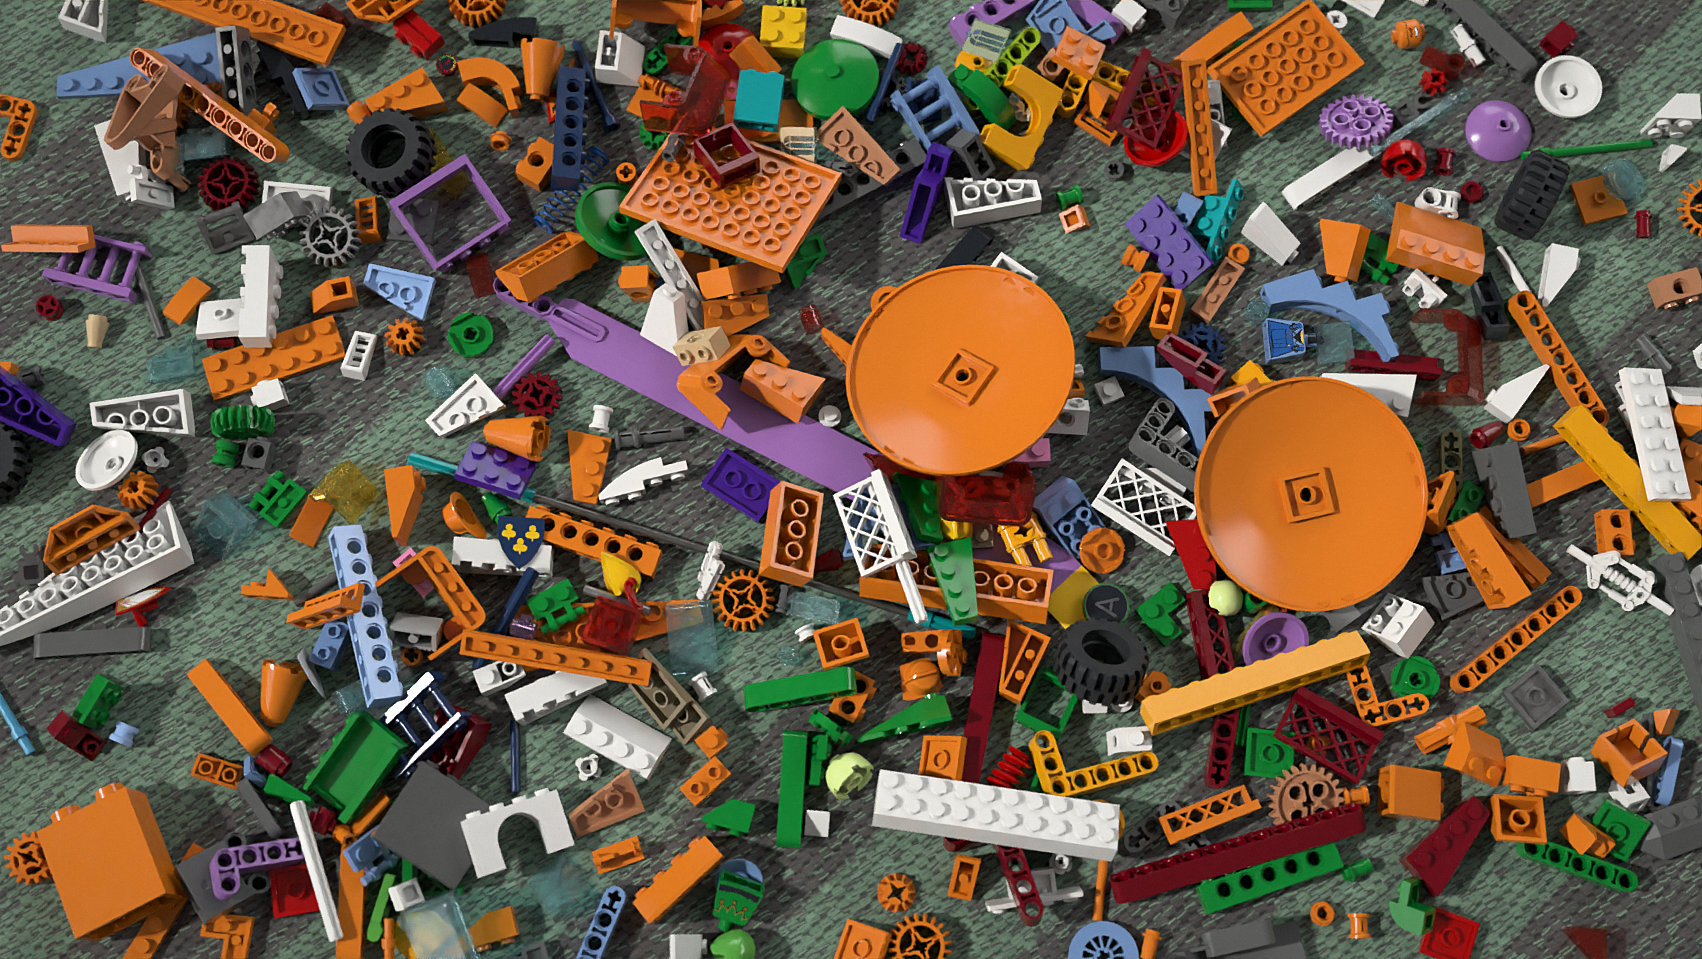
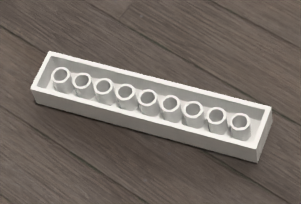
(996, 815)

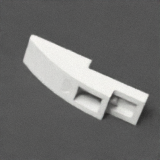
(633, 482)

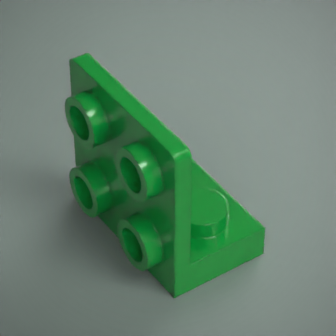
(97, 702)

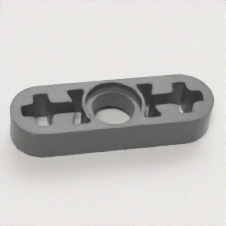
(257, 804)

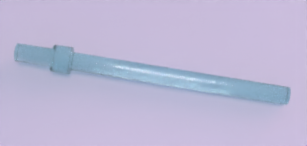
(1447, 102)

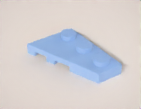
(402, 288)

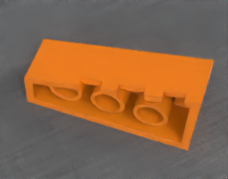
(1486, 562)

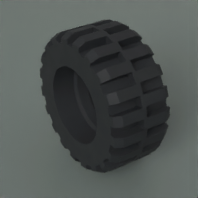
(373, 135)
(1532, 195)
(13, 462)
(1094, 680)

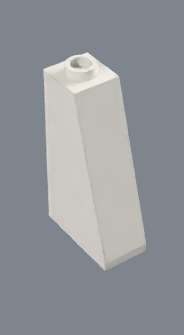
(119, 161)

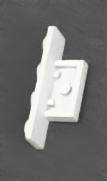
(1046, 886)

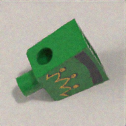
(736, 900)

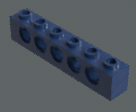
(567, 141)

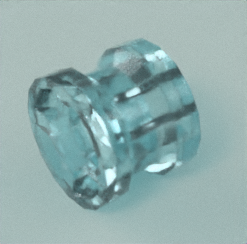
(1259, 308)

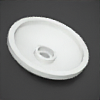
(1575, 78)
(106, 460)

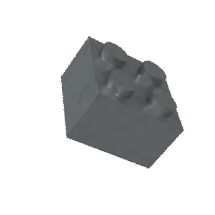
(277, 215)

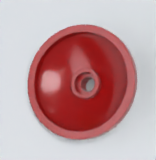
(717, 38)
(1169, 145)

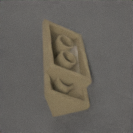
(670, 702)

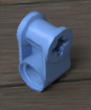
(1187, 208)

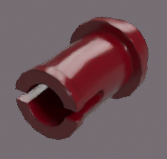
(1643, 224)
(221, 342)

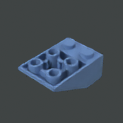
(1066, 514)

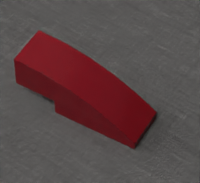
(1191, 362)

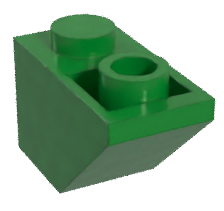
(732, 815)

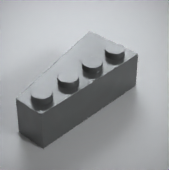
(1505, 489)

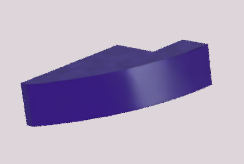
(926, 192)

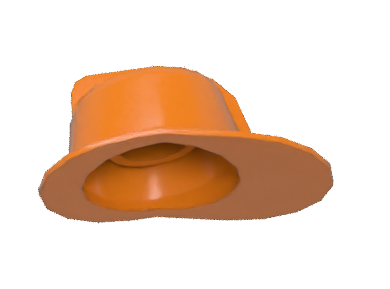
(461, 518)
(919, 679)

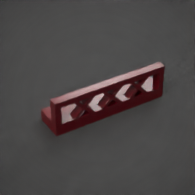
(1371, 363)
(1202, 635)

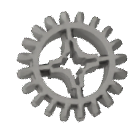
(338, 231)

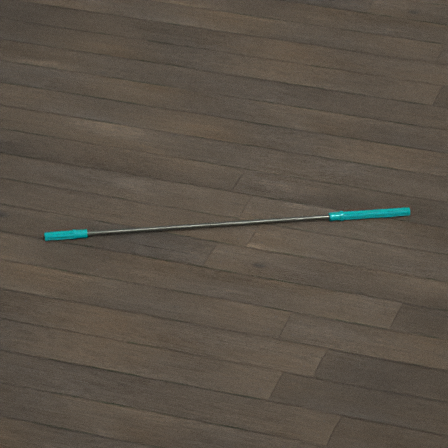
(530, 495)

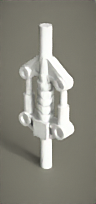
(1640, 592)

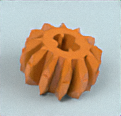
(396, 339)
(138, 490)

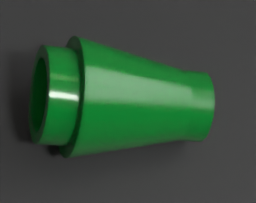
(495, 507)

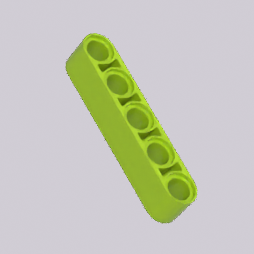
(1006, 61)

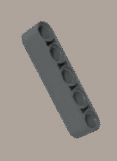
(88, 642)

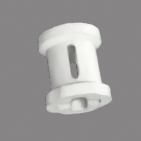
(601, 418)
(702, 687)

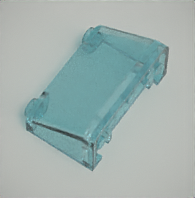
(439, 928)

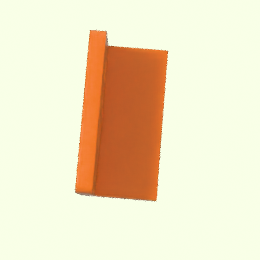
(752, 55)

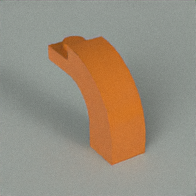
(493, 73)

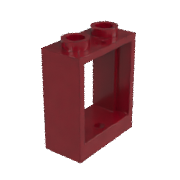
(735, 170)

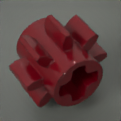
(322, 820)

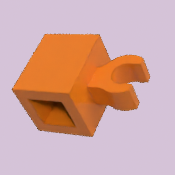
(265, 120)

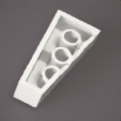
(990, 200)
(259, 296)
(1391, 389)
(149, 413)
(487, 557)
(550, 695)

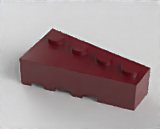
(1445, 845)

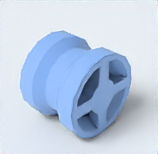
(124, 734)

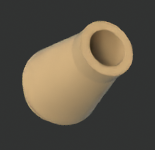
(96, 330)

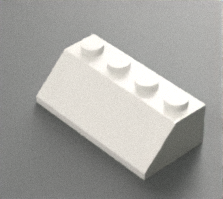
(618, 736)

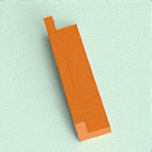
(50, 238)
(1521, 558)
(328, 607)
(1214, 820)

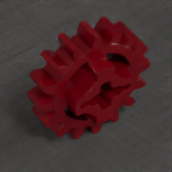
(546, 393)

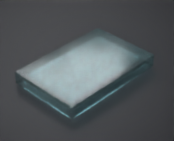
(691, 637)

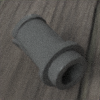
(781, 606)

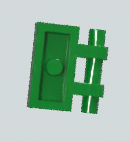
(1377, 252)
(282, 503)
(553, 600)

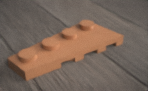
(853, 143)

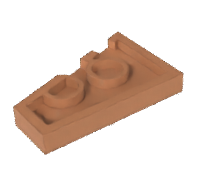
(608, 805)

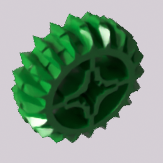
(242, 422)

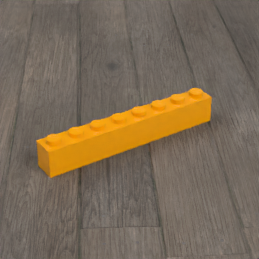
(1626, 481)

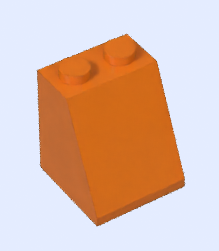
(1410, 793)

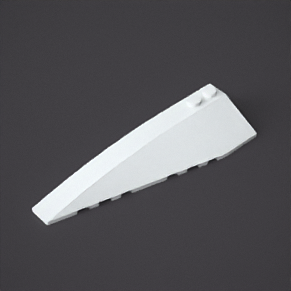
(101, 578)

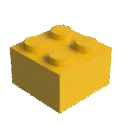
(783, 31)

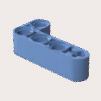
(597, 930)

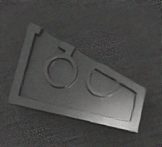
(1451, 593)

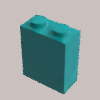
(759, 100)

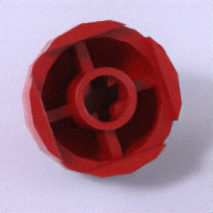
(1407, 158)

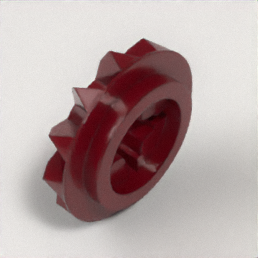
(909, 67)

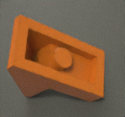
(1100, 98)
(272, 590)
(1586, 837)
(963, 877)

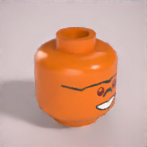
(1408, 34)

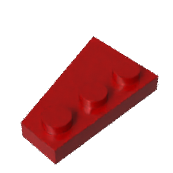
(1193, 552)

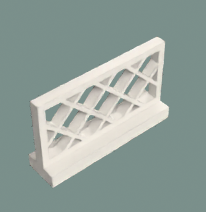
(893, 517)
(1129, 519)

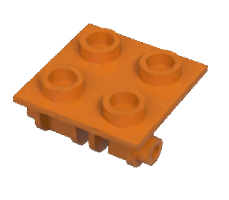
(650, 90)

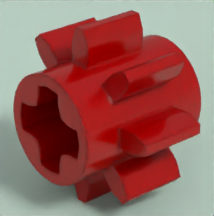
(1428, 85)

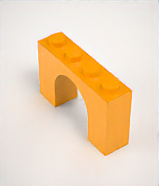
(1042, 101)

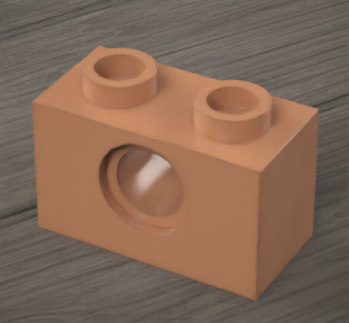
(1686, 281)

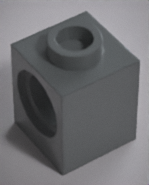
(263, 463)

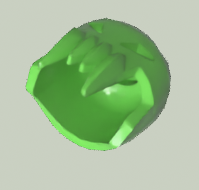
(734, 945)

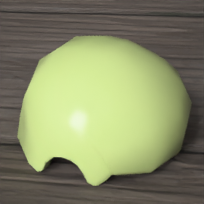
(1226, 597)

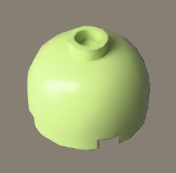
(846, 773)

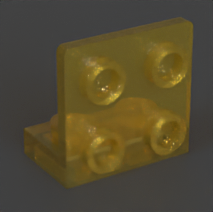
(346, 491)

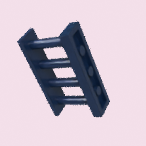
(413, 700)

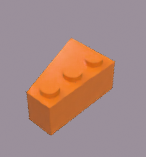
(736, 279)
(782, 388)

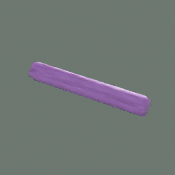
(524, 366)

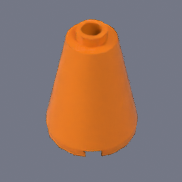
(540, 66)
(520, 435)
(279, 689)

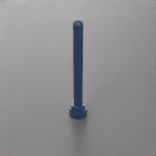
(609, 121)

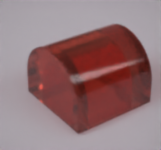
(811, 318)

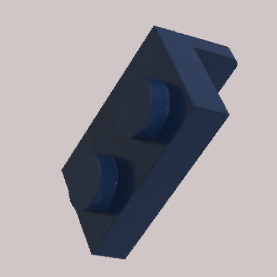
(923, 100)

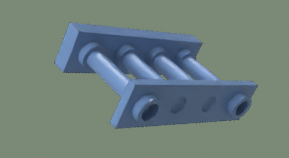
(947, 98)

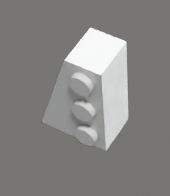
(85, 18)

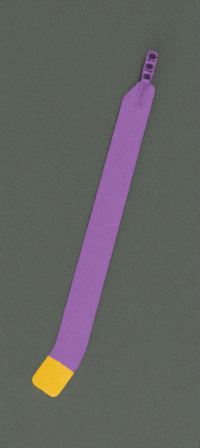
(802, 447)

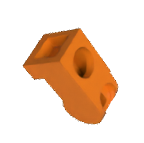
(921, 642)

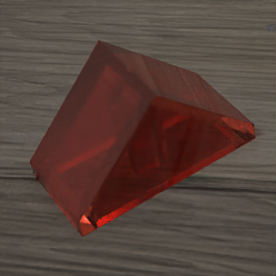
(480, 274)
(1589, 941)

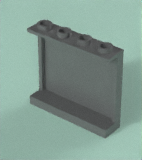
(427, 826)

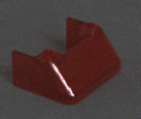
(697, 107)
(1468, 385)

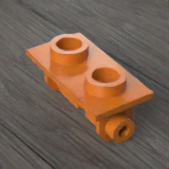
(617, 855)

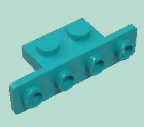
(1216, 218)

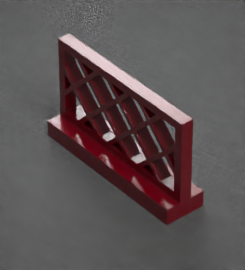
(1127, 96)
(1333, 716)

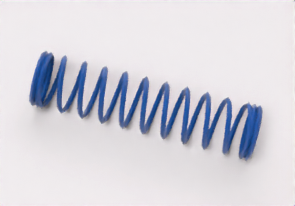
(595, 151)

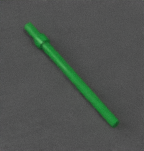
(1590, 149)

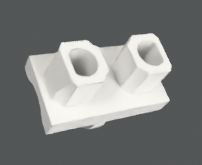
(1425, 288)

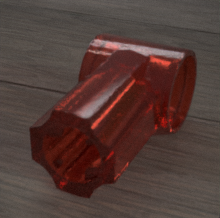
(1442, 61)

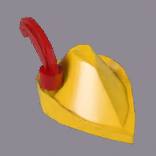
(621, 578)

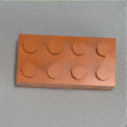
(791, 534)

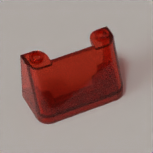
(988, 498)

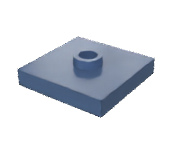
(320, 88)

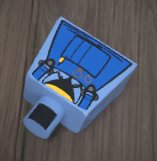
(1285, 340)

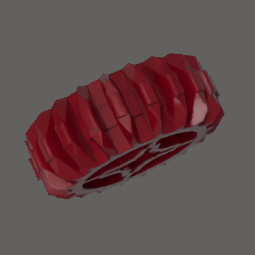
(211, 182)

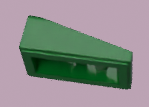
(284, 791)

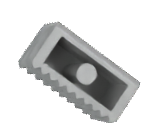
(416, 631)

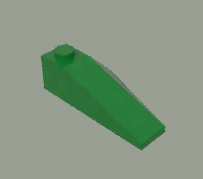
(921, 716)

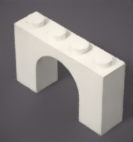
(482, 829)

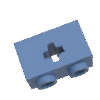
(331, 645)

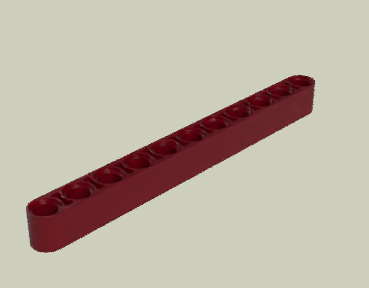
(1237, 853)

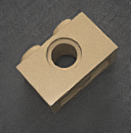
(701, 346)

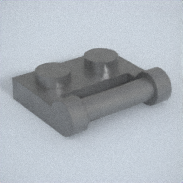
(228, 234)

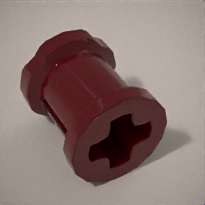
(1444, 161)

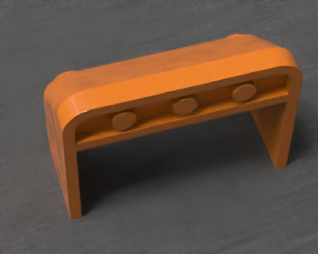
(682, 13)
(702, 380)
(435, 567)

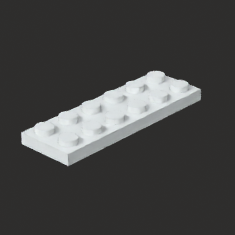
(1654, 435)

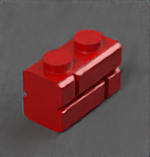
(418, 35)

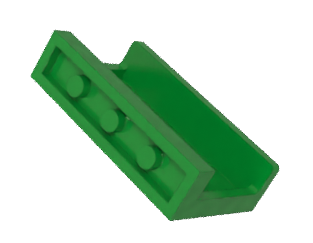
(355, 764)

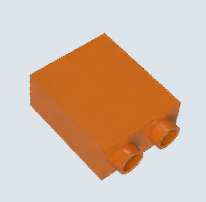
(109, 862)

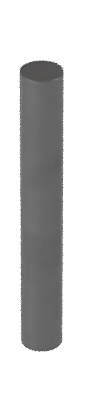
(594, 592)

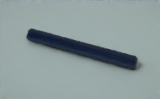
(511, 609)

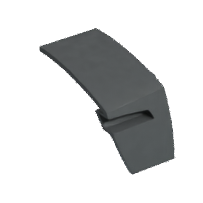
(1247, 941)

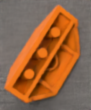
(381, 10)
(85, 536)

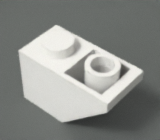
(497, 676)

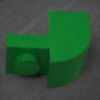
(1408, 912)

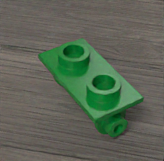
(1466, 502)

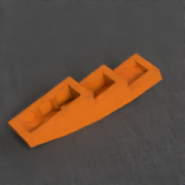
(1215, 42)

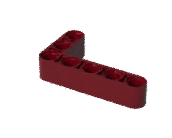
(1014, 878)

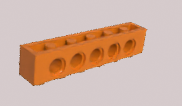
(646, 566)

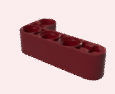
(1226, 744)

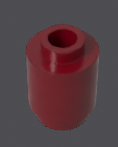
(274, 760)

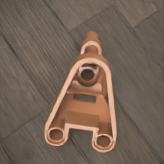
(140, 120)

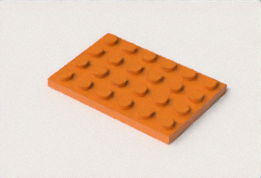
(1285, 67)

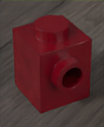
(1559, 40)

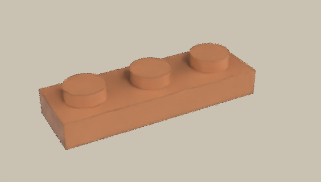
(1217, 290)

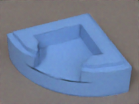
(253, 773)

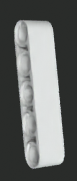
(1325, 175)

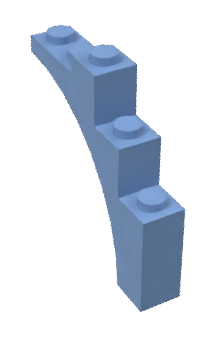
(1339, 300)
(1140, 366)

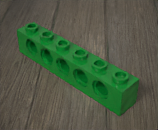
(1211, 901)

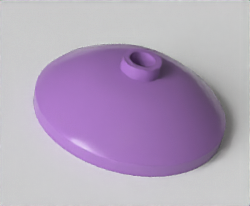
(1492, 140)
(1285, 636)

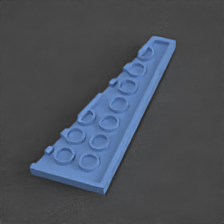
(194, 56)

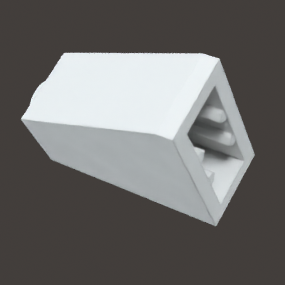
(1271, 235)
(666, 318)

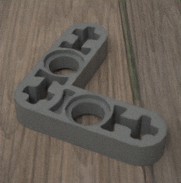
(1155, 815)

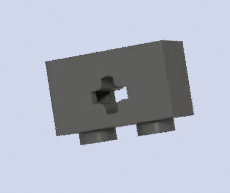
(971, 155)

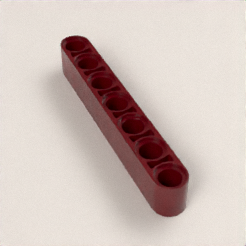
(982, 704)

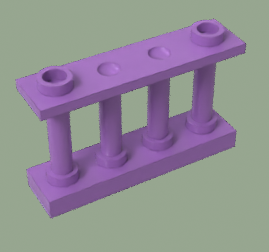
(102, 285)

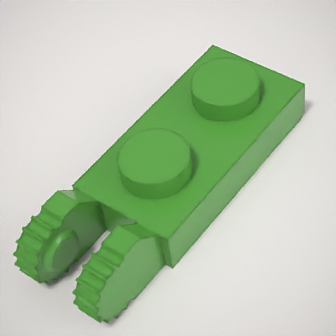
(382, 909)

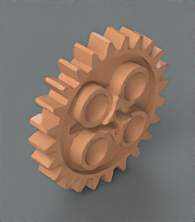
(1285, 805)

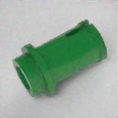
(1356, 870)

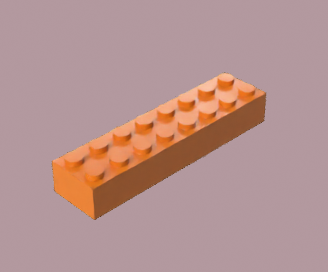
(1000, 587)

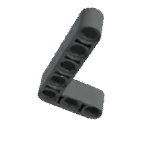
(1161, 452)

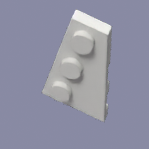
(313, 196)
(466, 406)

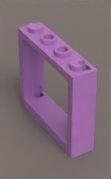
(431, 183)

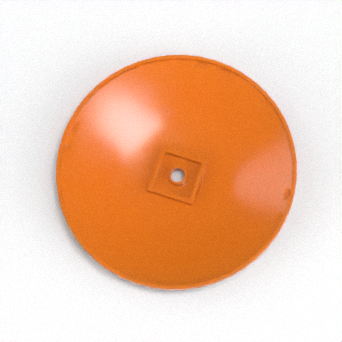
(954, 324)
(1361, 481)

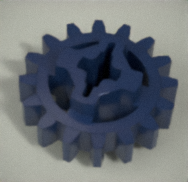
(1206, 338)

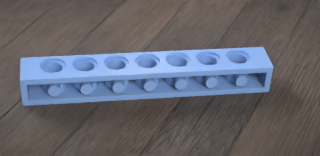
(375, 692)

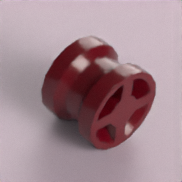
(49, 303)

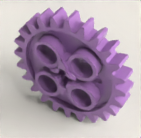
(1356, 121)

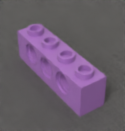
(1004, 15)

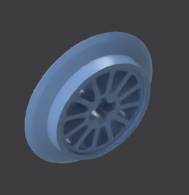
(1100, 929)

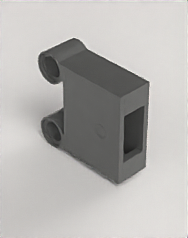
(197, 883)

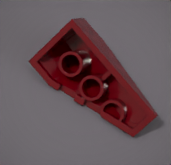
(462, 746)

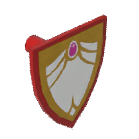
(140, 602)

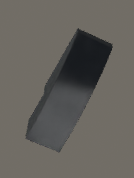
(505, 32)
(1489, 308)

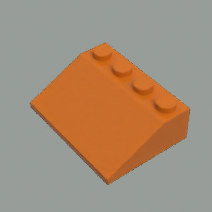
(1436, 244)

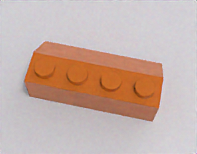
(547, 266)
(678, 880)

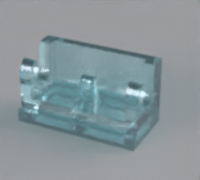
(814, 607)

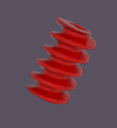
(1009, 769)

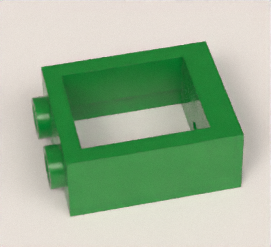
(1035, 724)

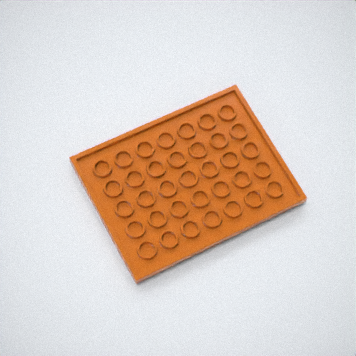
(752, 219)

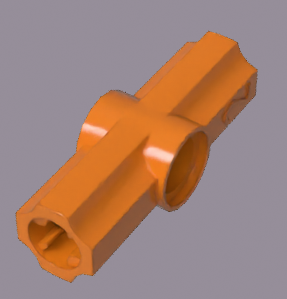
(1446, 730)

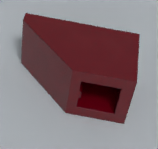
(76, 735)

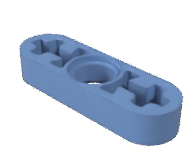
(1666, 779)

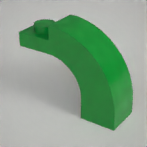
(985, 95)

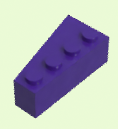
(31, 412)

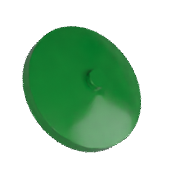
(835, 76)
(607, 228)

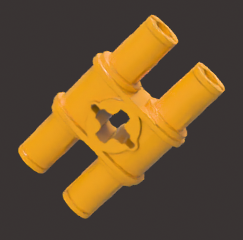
(1016, 543)

